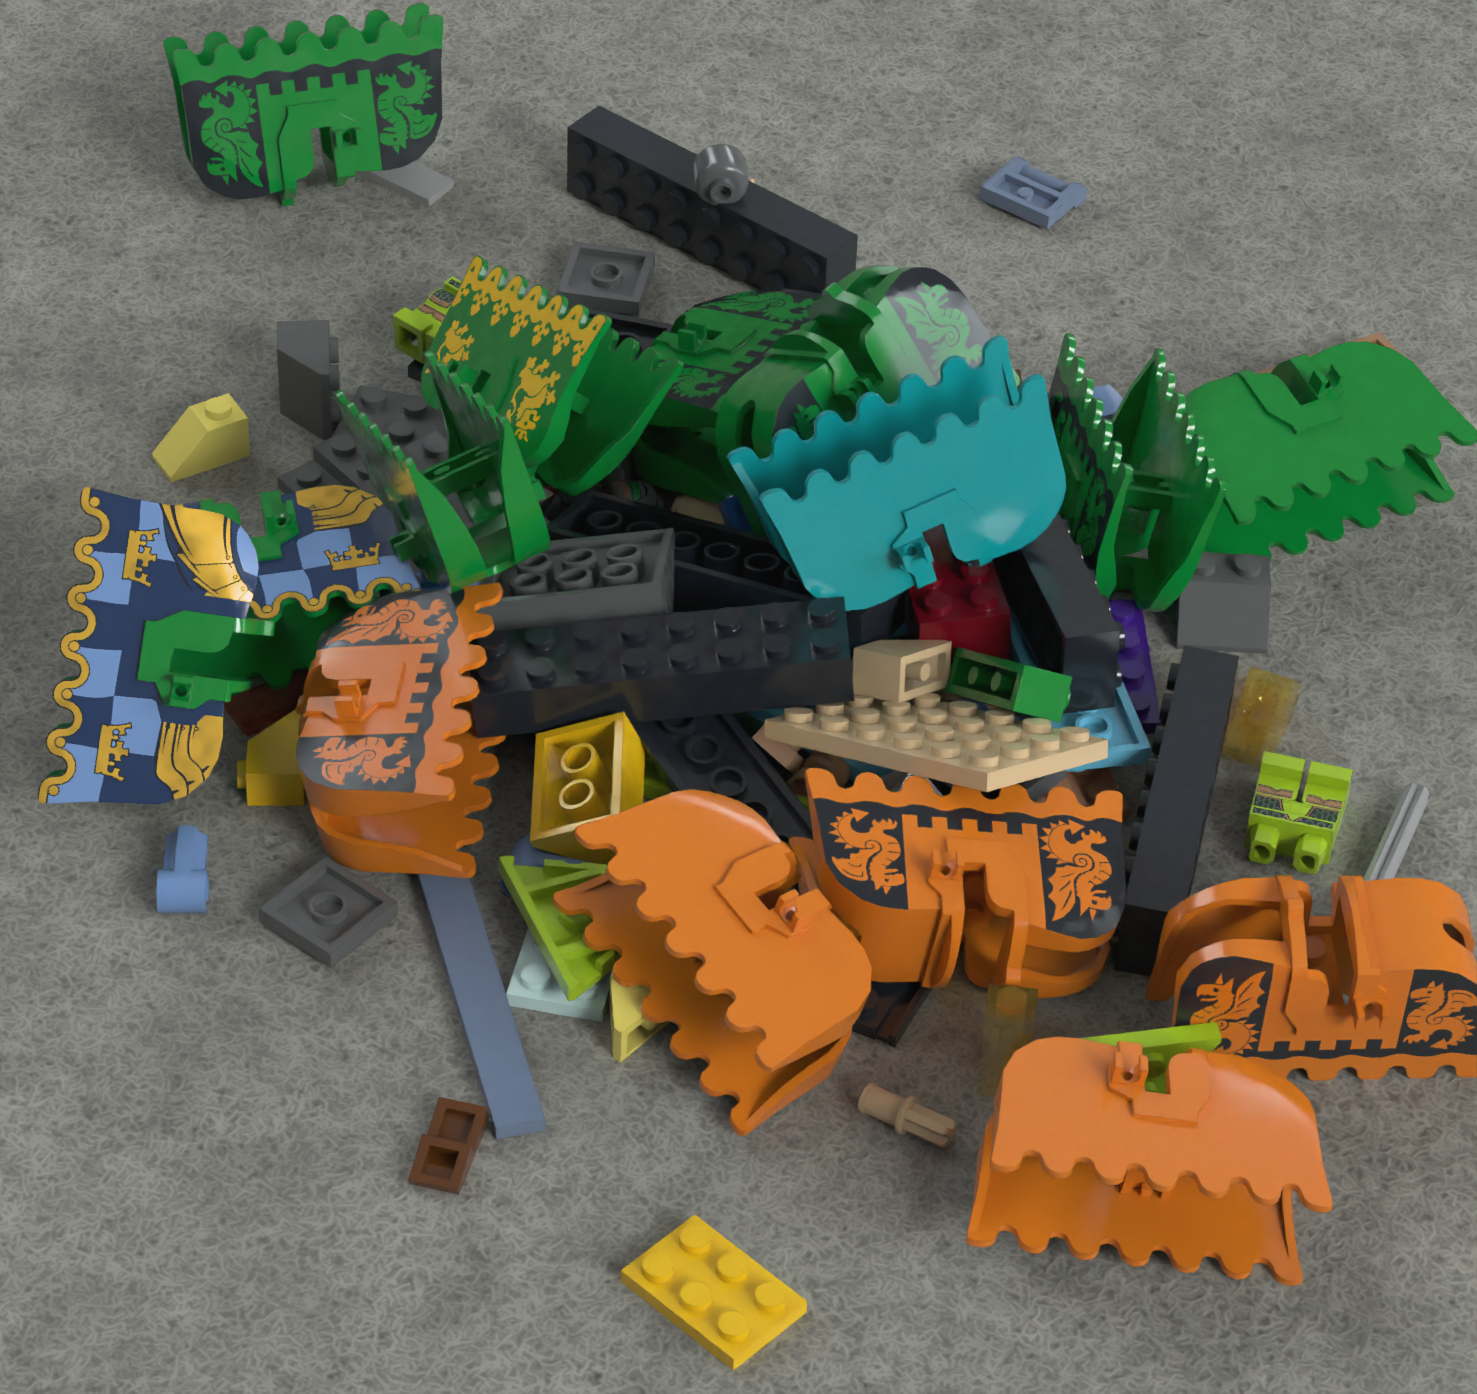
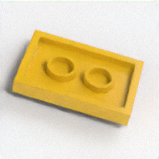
(713, 1292)

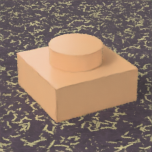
(782, 752)

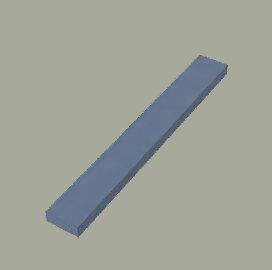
(482, 1006)

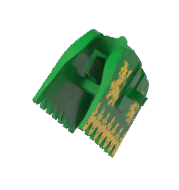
(551, 374)

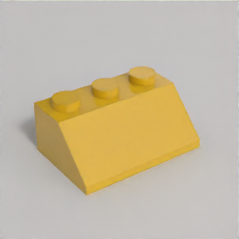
(583, 777)

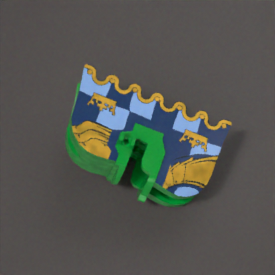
(316, 562)
(157, 586)

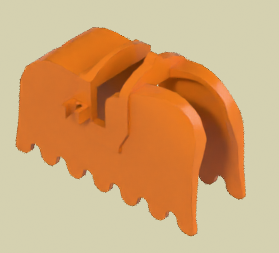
(728, 954)
(1180, 1172)

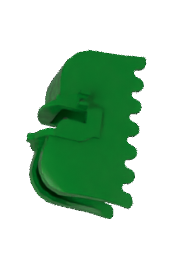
(1322, 445)

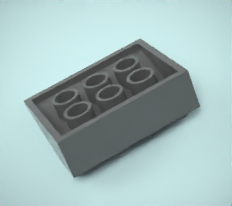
(588, 581)

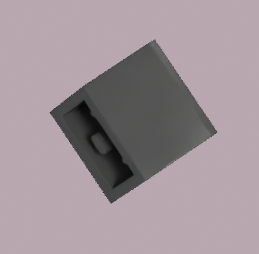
(307, 375)

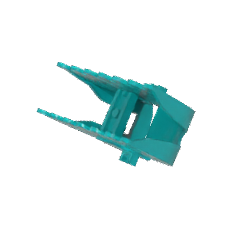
(947, 453)

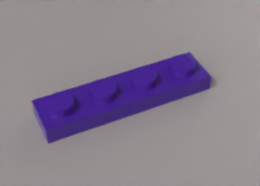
(1136, 663)

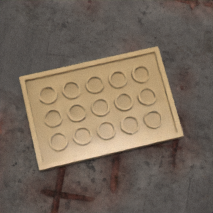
(939, 739)

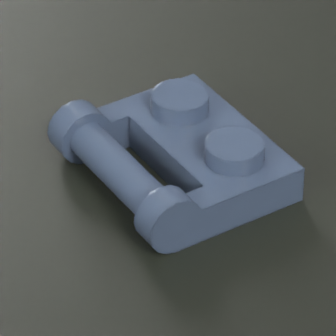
(1031, 193)

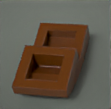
(449, 1146)

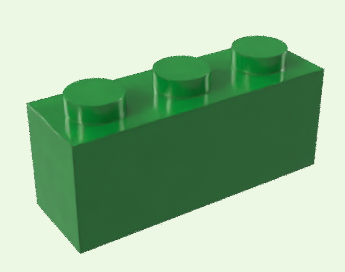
(1009, 684)

